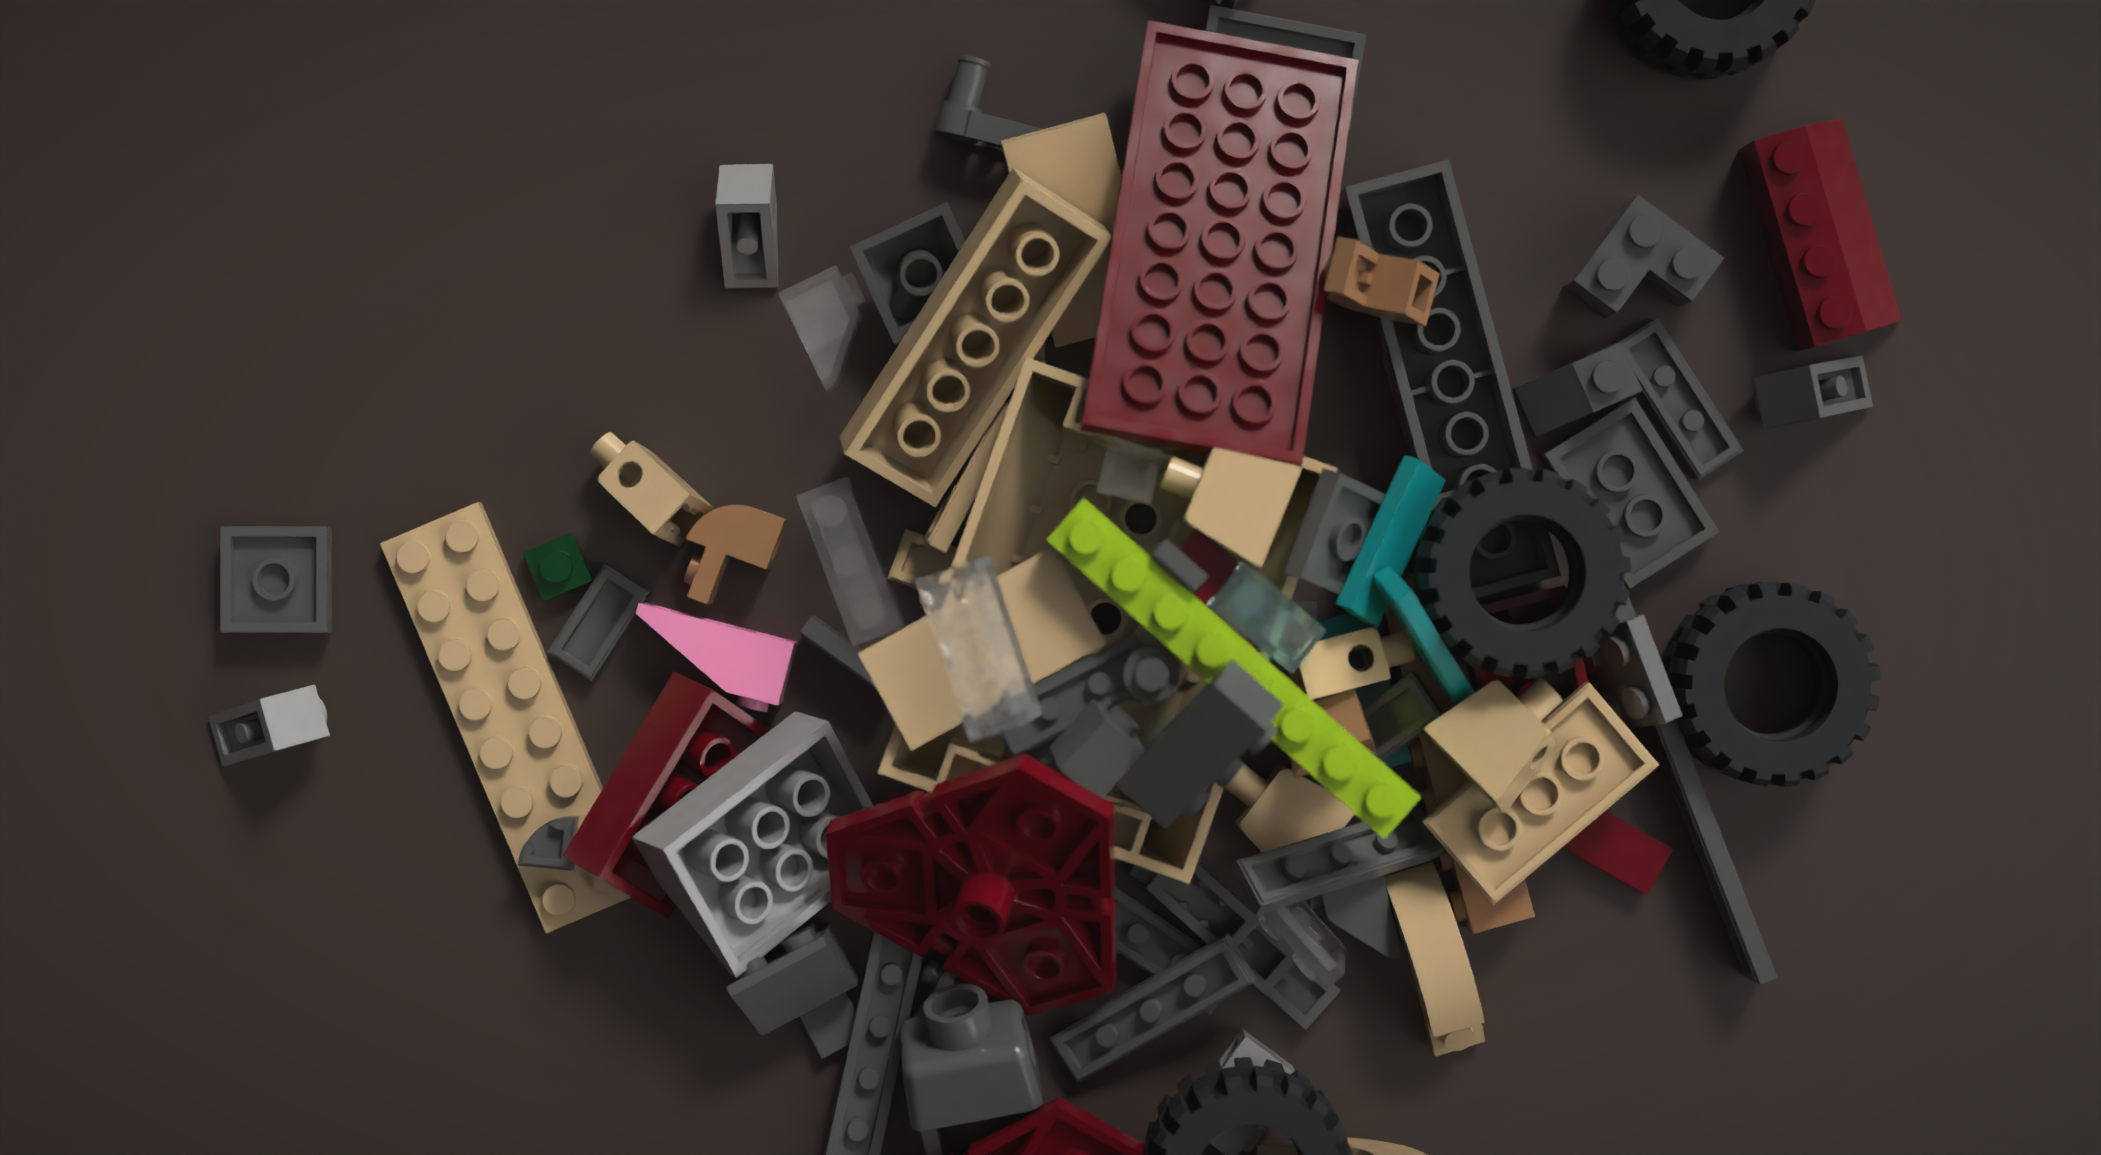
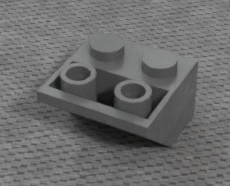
(794, 979)

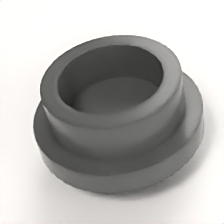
(1151, 674)

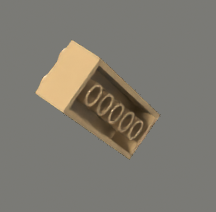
(974, 337)

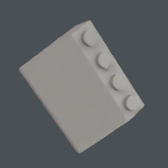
(751, 841)

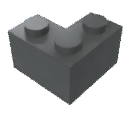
(1644, 247)

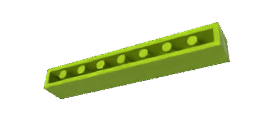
(1210, 644)

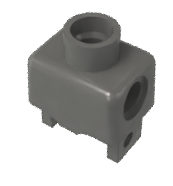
(966, 1062)

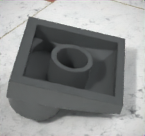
(907, 265)

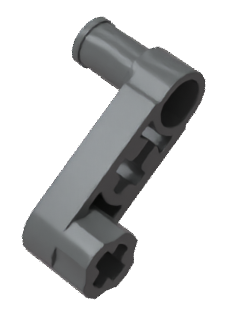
(961, 116)

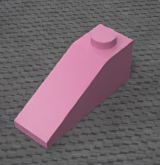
(731, 656)

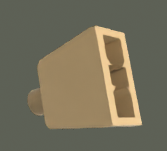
(659, 499)
(1234, 499)
(1327, 666)
(1498, 738)
(1284, 807)

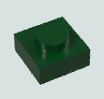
(558, 566)

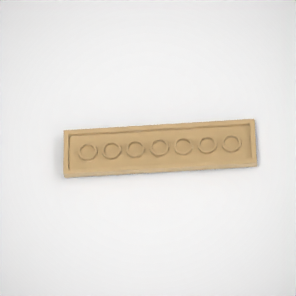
(501, 696)

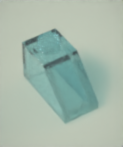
(1266, 617)

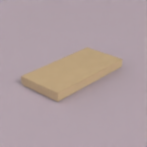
(1083, 169)
(1048, 624)
(1579, 780)

